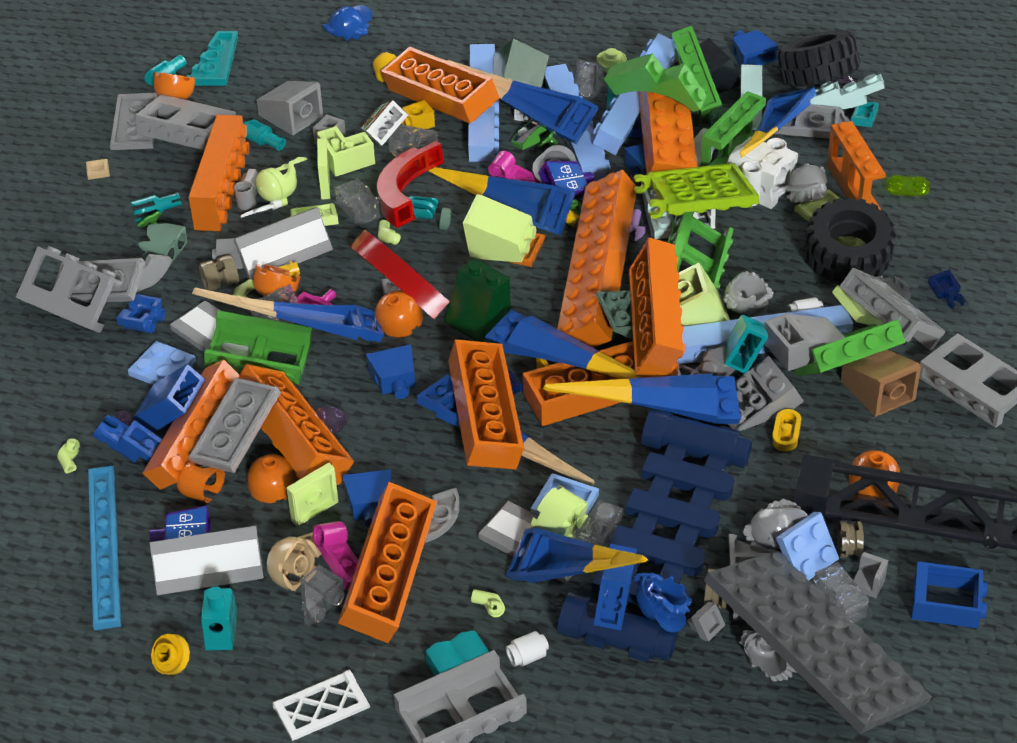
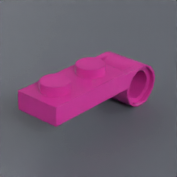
(505, 167)
(332, 544)

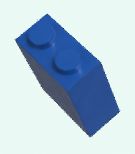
(169, 398)

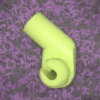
(386, 234)
(243, 289)
(67, 454)
(490, 600)

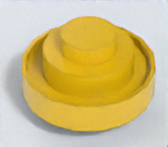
(170, 654)

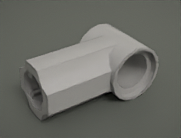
(246, 190)

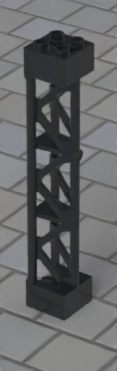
(814, 495)

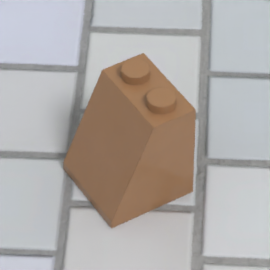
(882, 380)

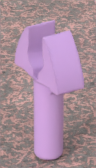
(638, 230)

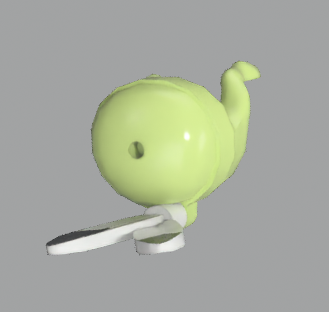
(276, 187)

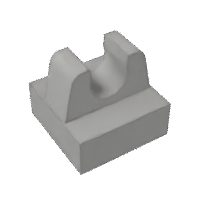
(707, 621)

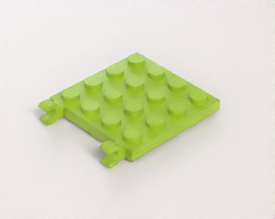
(698, 189)

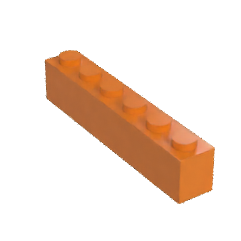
(188, 428)

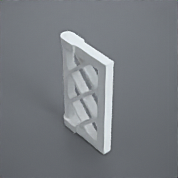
(317, 724)

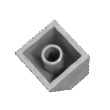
(292, 105)

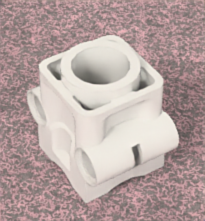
(766, 168)

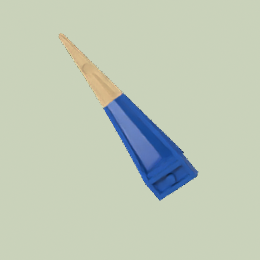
(555, 111)
(341, 320)
(441, 400)

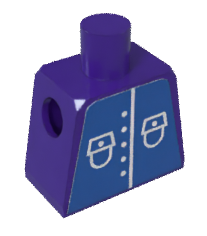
(566, 176)
(183, 524)

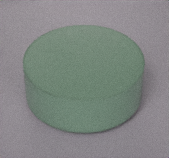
(445, 219)

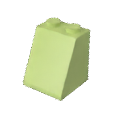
(497, 231)
(699, 298)

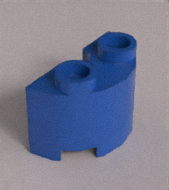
(142, 314)

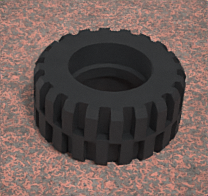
(818, 58)
(849, 219)

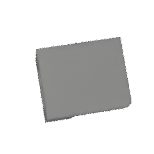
(871, 574)

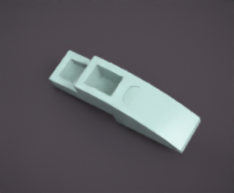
(851, 95)
(659, 227)

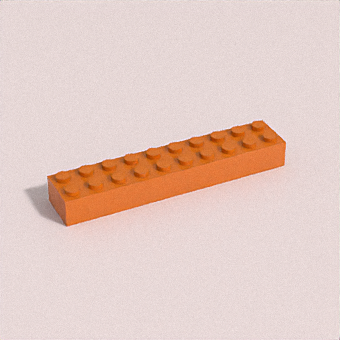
(597, 257)

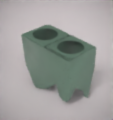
(162, 240)

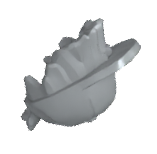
(807, 184)
(747, 293)
(773, 522)
(765, 657)

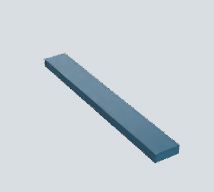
(104, 548)

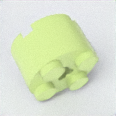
(561, 512)

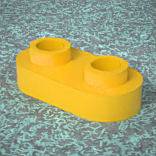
(786, 430)

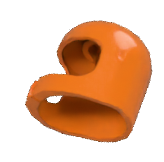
(193, 479)

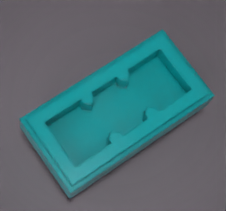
(865, 114)

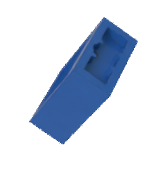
(949, 577)
(614, 593)

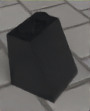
(720, 67)

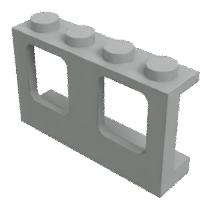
(179, 114)
(58, 299)
(889, 306)
(967, 385)
(451, 693)

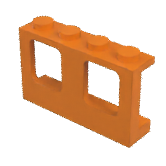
(855, 158)

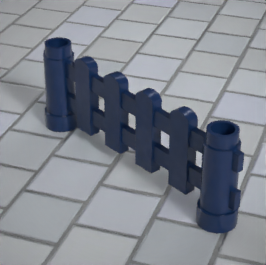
(679, 437)

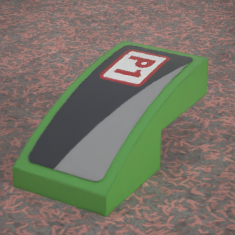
(527, 135)

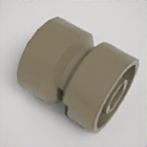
(218, 273)

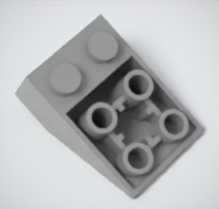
(795, 335)
(763, 394)

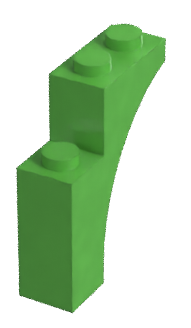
(649, 76)

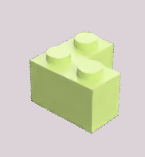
(349, 152)

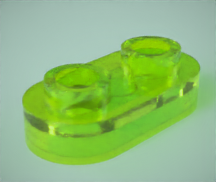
(907, 185)

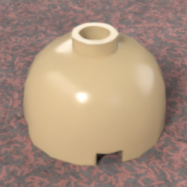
(291, 556)

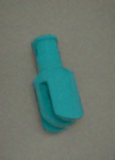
(166, 67)
(262, 135)
(157, 204)
(424, 206)

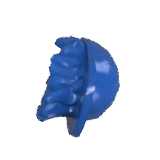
(349, 22)
(662, 600)

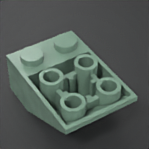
(618, 311)

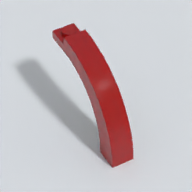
(398, 174)
(399, 273)

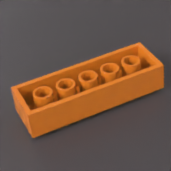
(441, 84)
(666, 133)
(218, 173)
(656, 309)
(485, 405)
(558, 406)
(297, 428)
(388, 563)

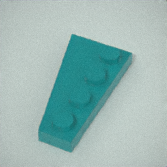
(216, 61)

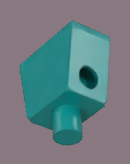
(748, 338)
(220, 608)

